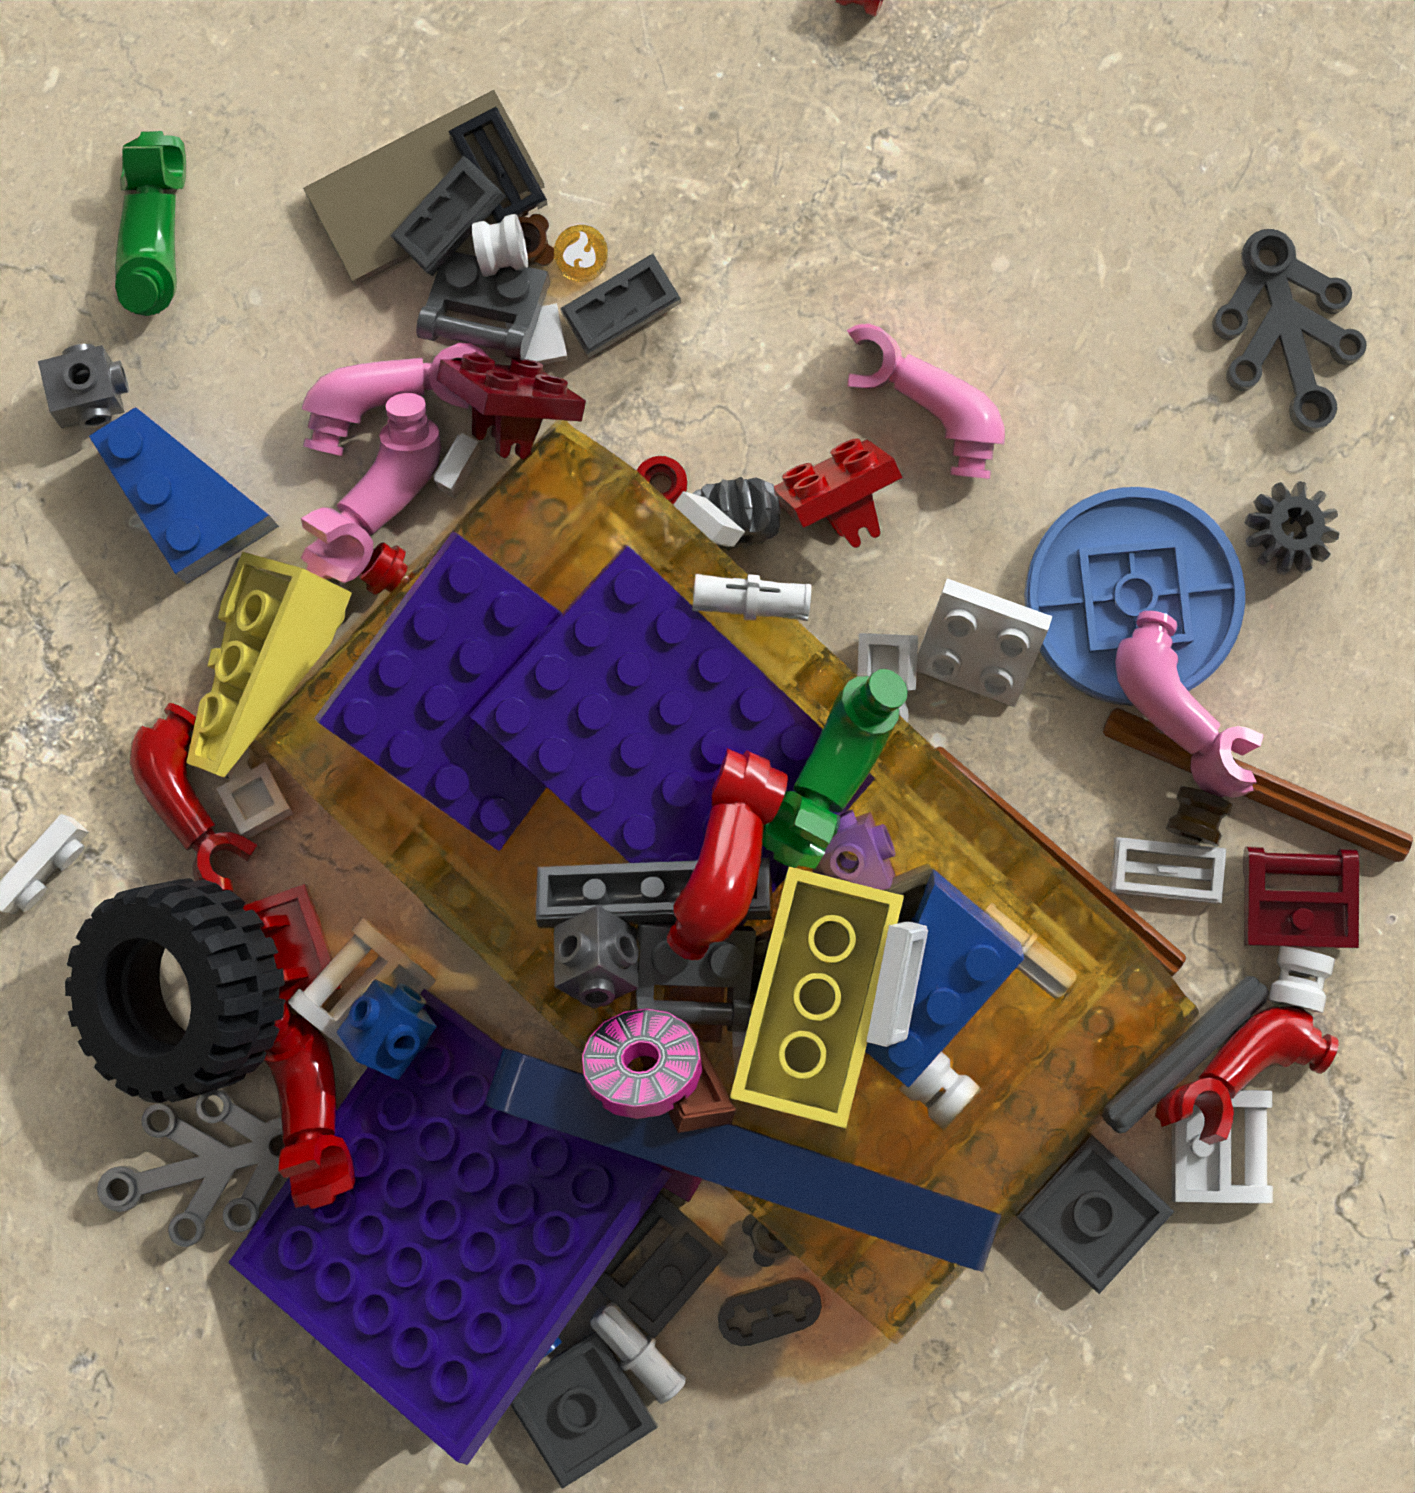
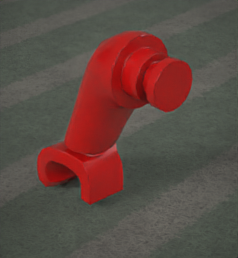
(161, 775)
(729, 863)
(1265, 1040)
(306, 1089)

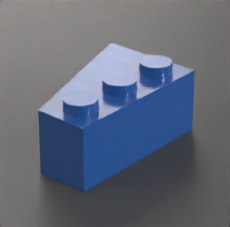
(179, 498)
(960, 970)

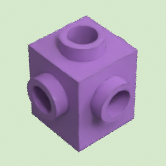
(872, 850)

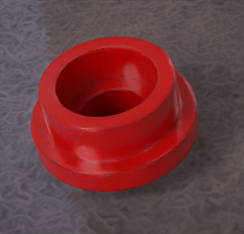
(666, 467)
(384, 568)

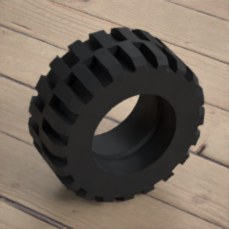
(121, 999)

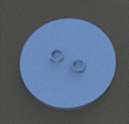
(1130, 556)

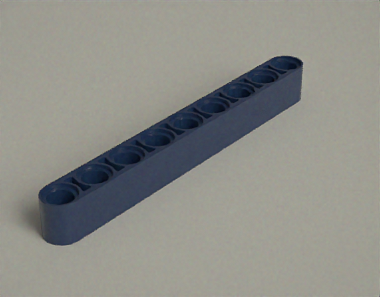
(752, 1165)

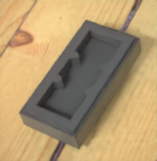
(447, 216)
(620, 305)

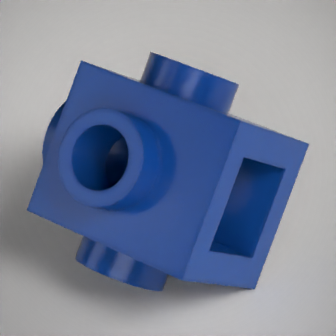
(387, 1028)

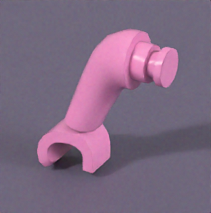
(353, 390)
(959, 406)
(402, 468)
(1151, 682)

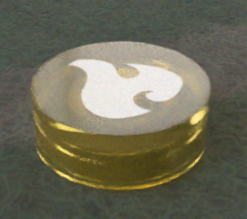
(581, 253)

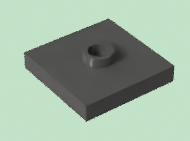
(1095, 1214)
(581, 1409)

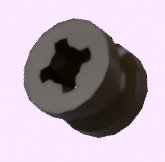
(1199, 816)

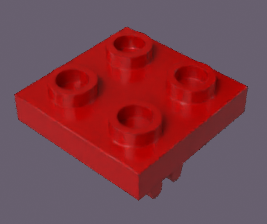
(840, 489)
(298, 936)

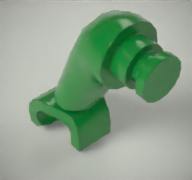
(147, 225)
(836, 768)

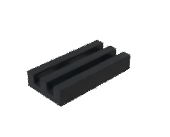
(475, 126)

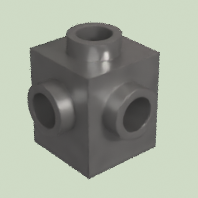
(83, 386)
(596, 957)

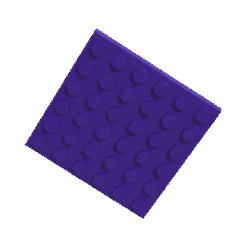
(456, 1241)

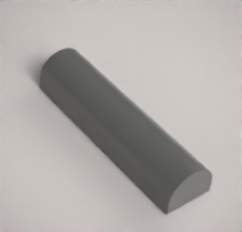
(629, 891)

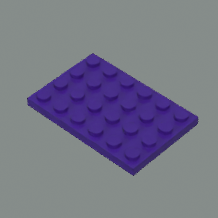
(635, 710)

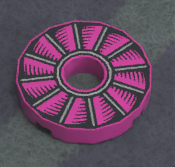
(637, 1035)

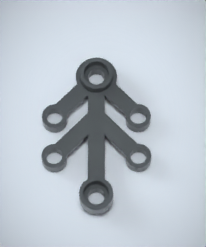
(1287, 321)
(214, 1163)

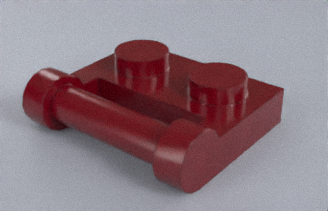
(1301, 916)

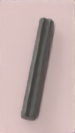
(1185, 1054)

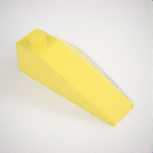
(272, 637)

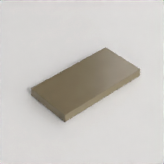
(379, 191)

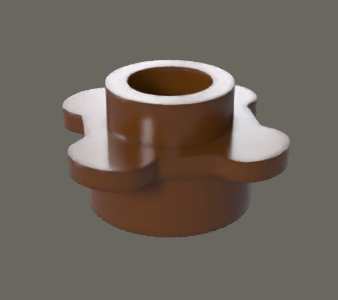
(535, 230)

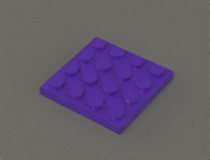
(424, 676)

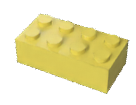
(815, 997)

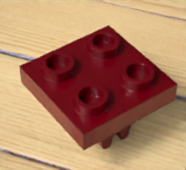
(510, 399)

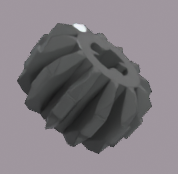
(748, 504)
(1307, 543)

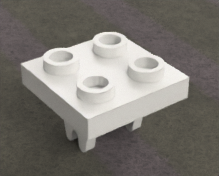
(982, 642)

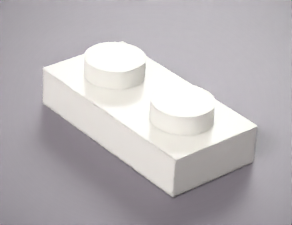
(55, 848)

